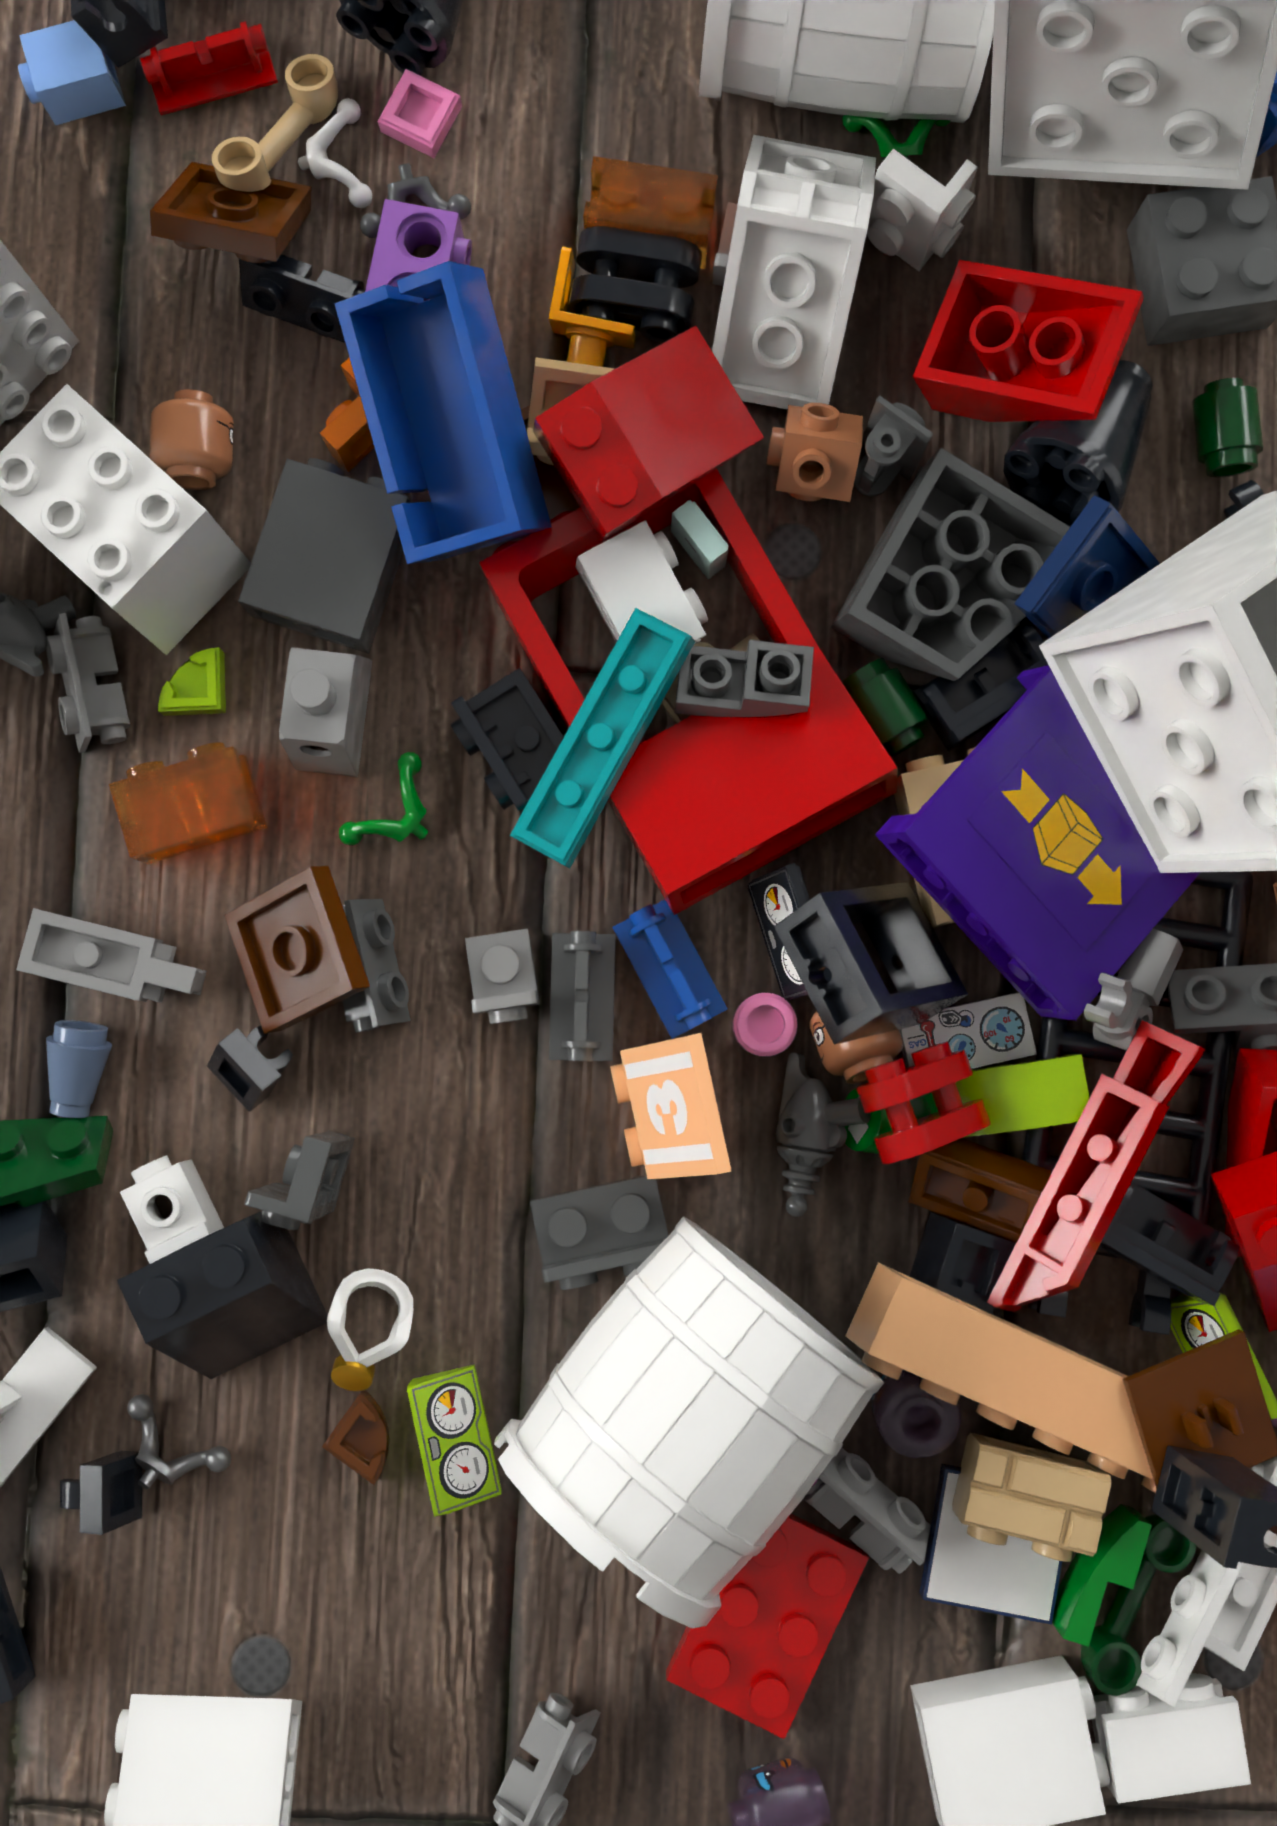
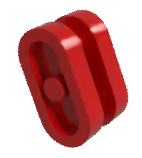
(892, 1088)

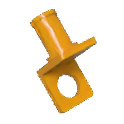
(587, 334)

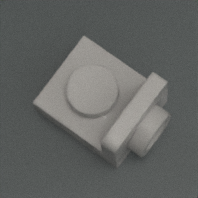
(502, 975)

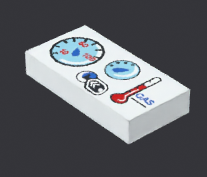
(986, 1029)

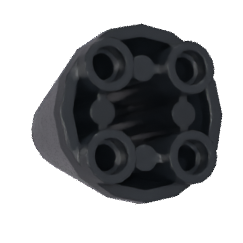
(404, 29)
(1073, 460)

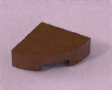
(361, 1438)

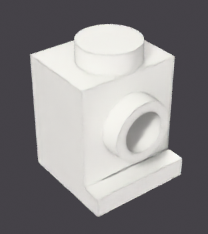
(192, 1212)

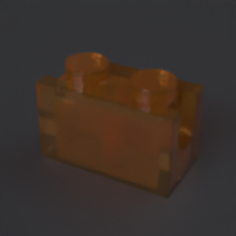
(652, 200)
(187, 803)

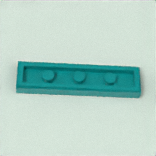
(602, 737)

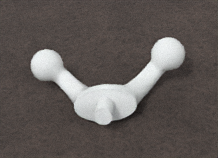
(317, 160)

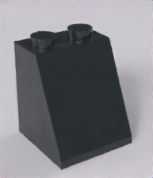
(225, 1297)

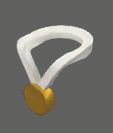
(356, 1370)

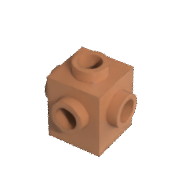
(816, 452)

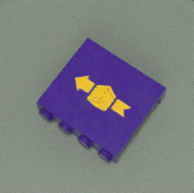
(1038, 855)

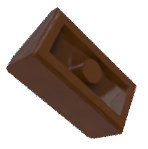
(978, 1187)

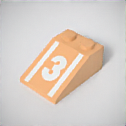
(672, 1109)

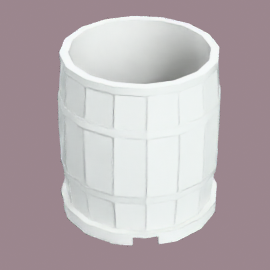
(850, 55)
(686, 1423)

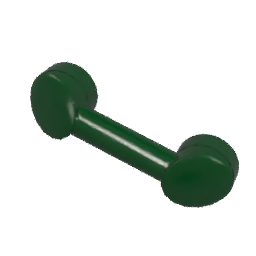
(1110, 1659)

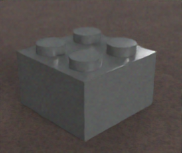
(1206, 261)

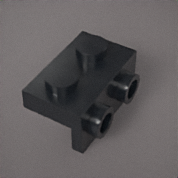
(512, 734)

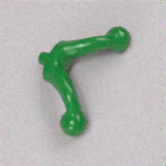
(885, 139)
(408, 765)

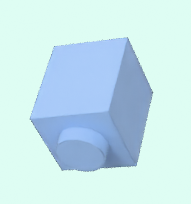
(68, 73)

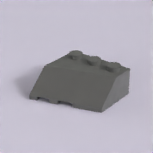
(948, 570)

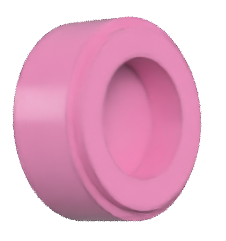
(765, 1024)

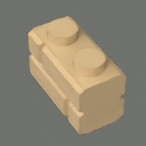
(1030, 1497)

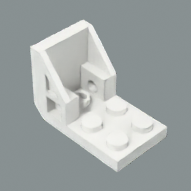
(792, 270)

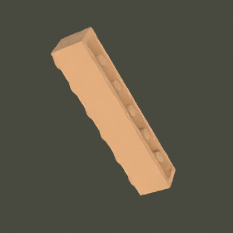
(1001, 1368)

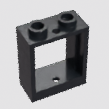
(856, 999)

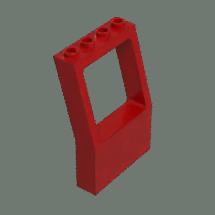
(711, 790)

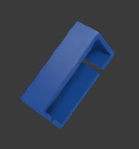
(443, 411)

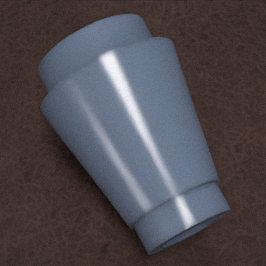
(75, 1066)

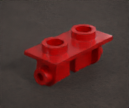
(209, 68)

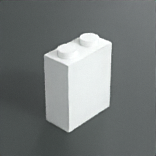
(1011, 1746)
(205, 1761)

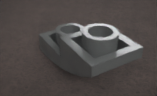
(748, 683)

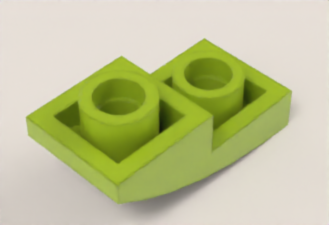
(1029, 1093)

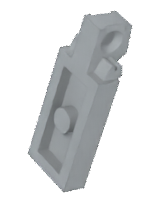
(104, 958)

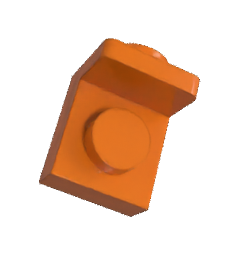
(347, 427)

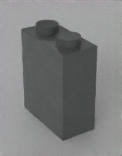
(325, 555)

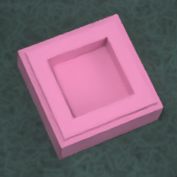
(420, 113)

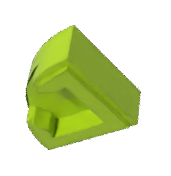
(196, 686)

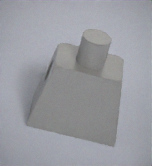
(325, 709)

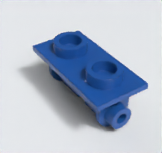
(669, 968)

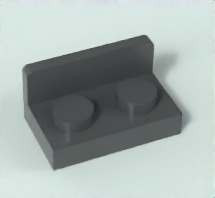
(315, 1182)
(598, 1230)

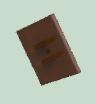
(1204, 1404)

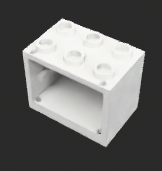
(117, 520)

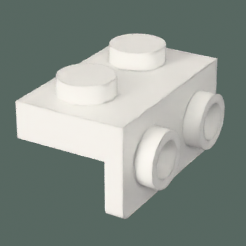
(915, 212)

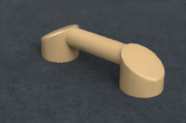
(314, 94)

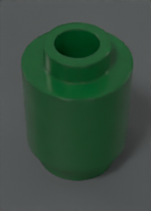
(1228, 427)
(887, 705)

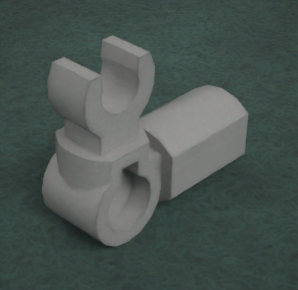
(1138, 985)

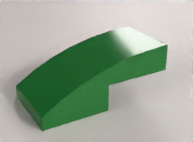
(1085, 1581)

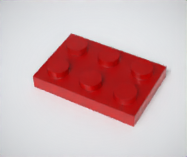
(771, 1626)

